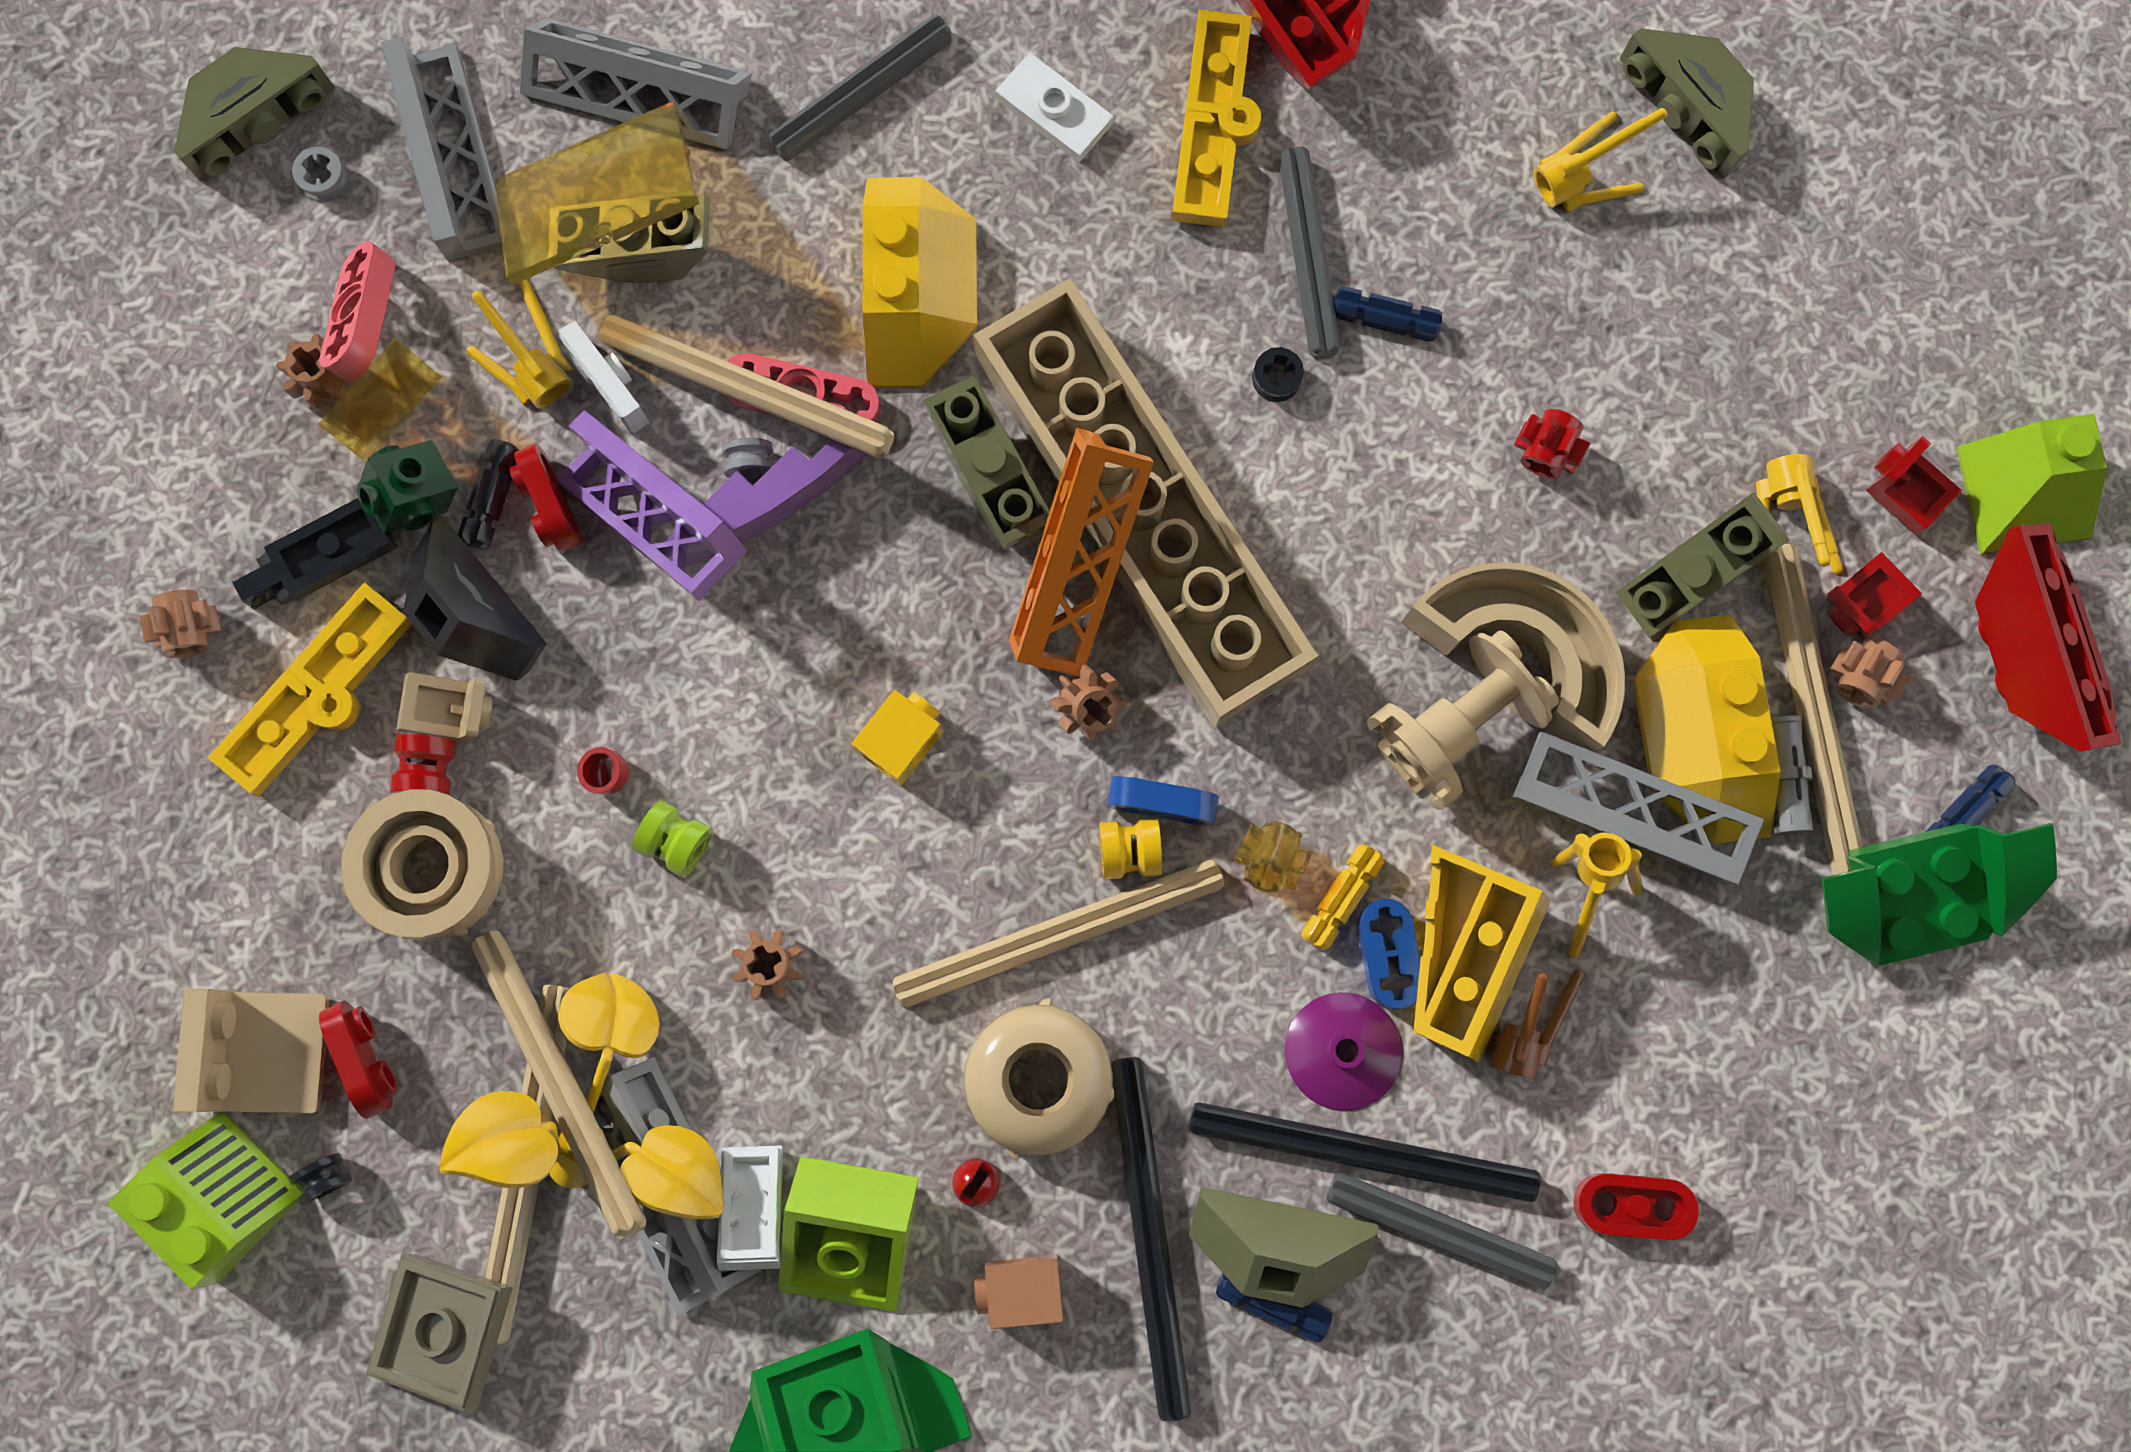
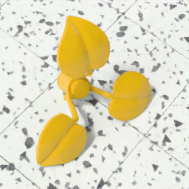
(508, 1146)

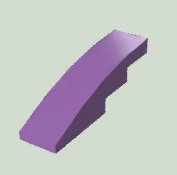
(778, 493)

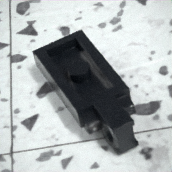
(315, 556)

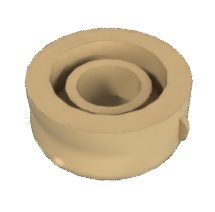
(376, 857)
(988, 1080)

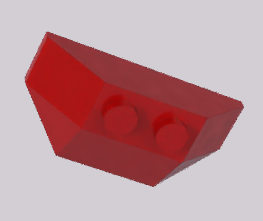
(1310, 35)
(2045, 642)

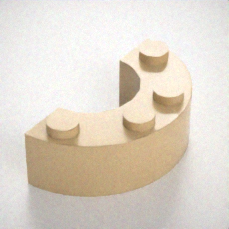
(1552, 622)

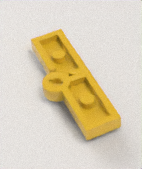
(1214, 118)
(312, 691)

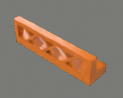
(1058, 547)

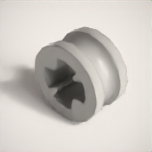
(319, 156)
(748, 457)

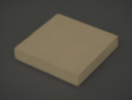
(439, 1332)

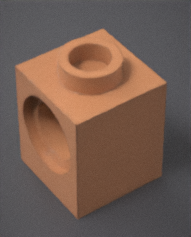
(1020, 1292)

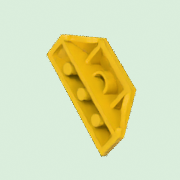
(915, 280)
(1710, 722)

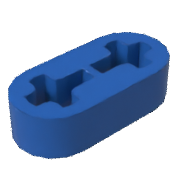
(1163, 801)
(1375, 955)

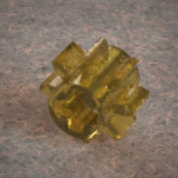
(1272, 857)

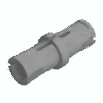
(1792, 803)

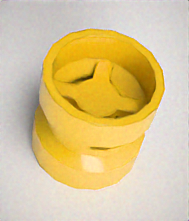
(1117, 849)

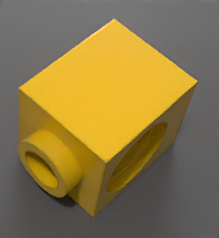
(899, 735)

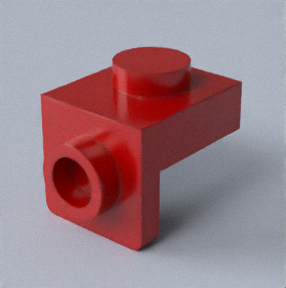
(1912, 486)
(1871, 598)

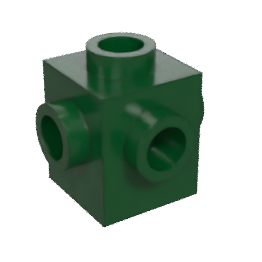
(406, 486)

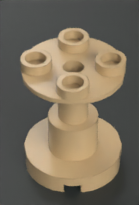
(1429, 745)

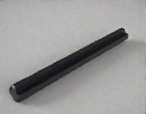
(1365, 1152)
(1150, 1240)

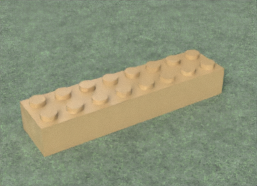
(1183, 554)

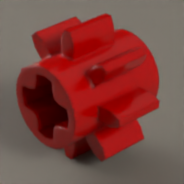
(1552, 443)

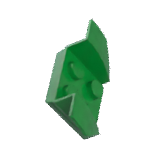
(1937, 889)
(851, 1399)

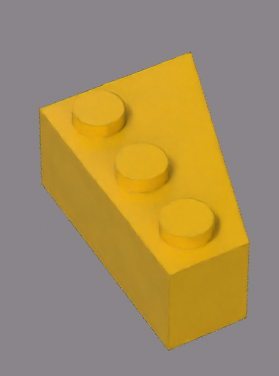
(1473, 950)

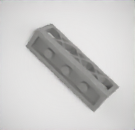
(633, 61)
(425, 146)
(1637, 834)
(639, 1103)

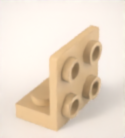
(250, 1052)

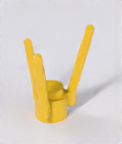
(1565, 174)
(539, 376)
(1794, 486)
(1602, 867)

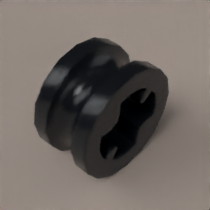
(1264, 364)
(320, 1178)

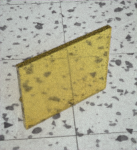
(594, 192)

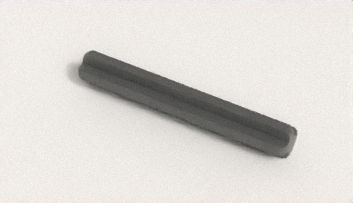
(860, 87)
(1309, 252)
(1442, 1230)

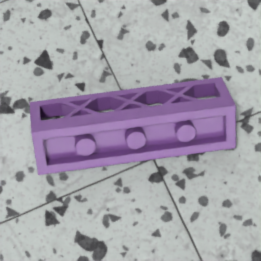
(656, 489)

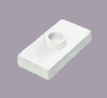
(1054, 107)
(606, 375)
(752, 1208)

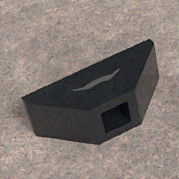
(465, 609)

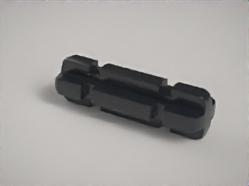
(488, 494)

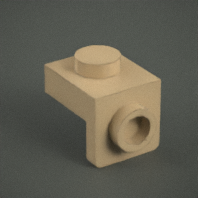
(443, 707)

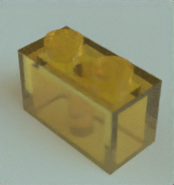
(379, 399)

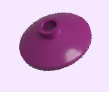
(1313, 1057)

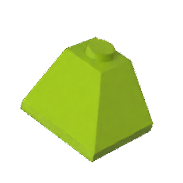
(2035, 476)

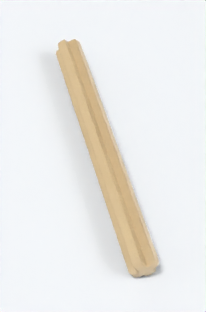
(747, 387)
(1813, 705)
(1058, 933)
(559, 1086)
(518, 1204)

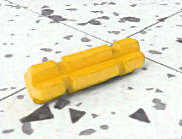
(1343, 897)

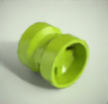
(672, 838)

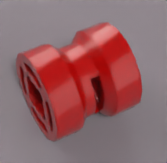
(424, 752)

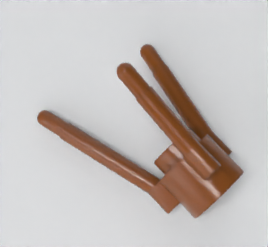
(1521, 1048)

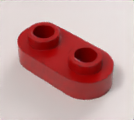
(537, 479)
(364, 1079)
(1634, 1206)

